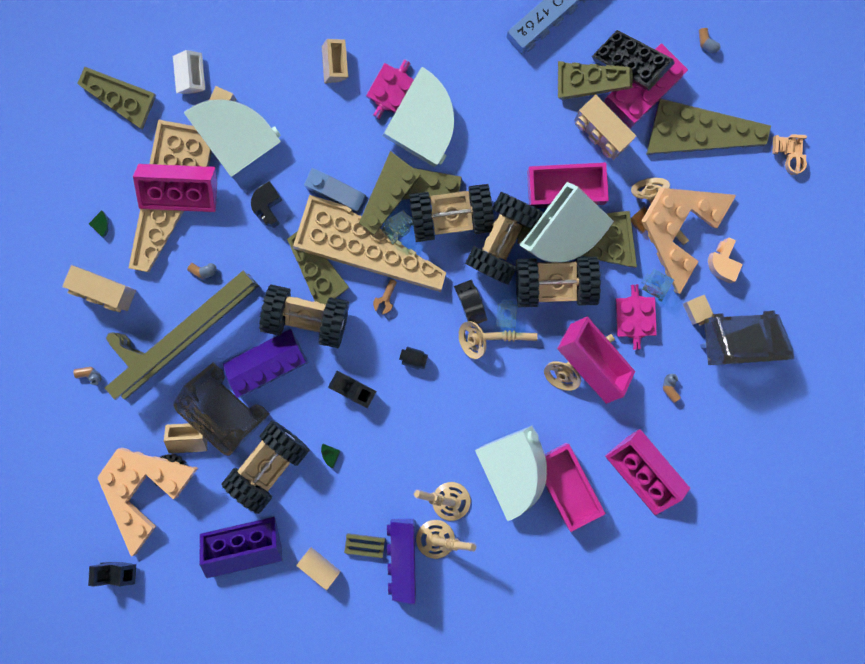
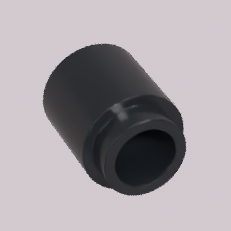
(413, 358)

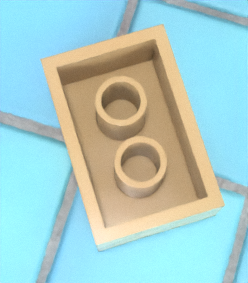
(604, 127)
(98, 289)

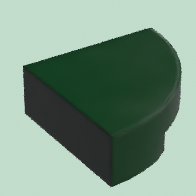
(100, 223)
(330, 455)

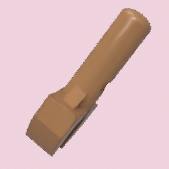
(386, 296)

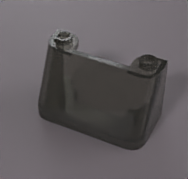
(746, 339)
(217, 411)

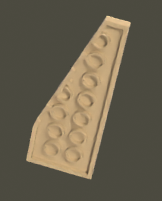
(172, 145)
(335, 234)

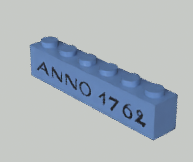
(539, 21)

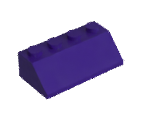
(264, 363)
(240, 547)
(402, 560)

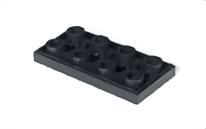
(626, 51)

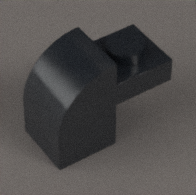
(263, 200)
(471, 302)
(352, 389)
(112, 573)

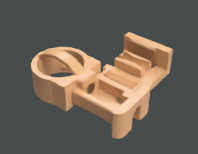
(794, 148)

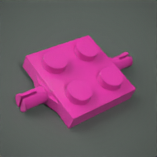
(390, 88)
(636, 317)

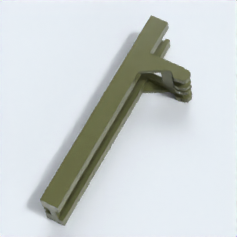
(145, 365)

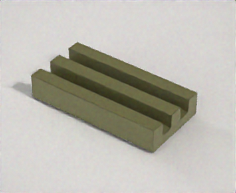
(364, 553)

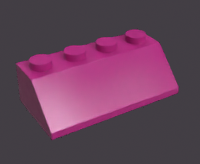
(176, 187)
(648, 472)

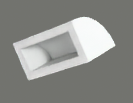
(188, 72)

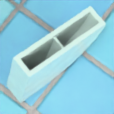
(423, 120)
(233, 132)
(567, 227)
(515, 470)

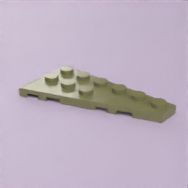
(695, 129)
(614, 246)

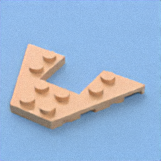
(666, 218)
(124, 476)

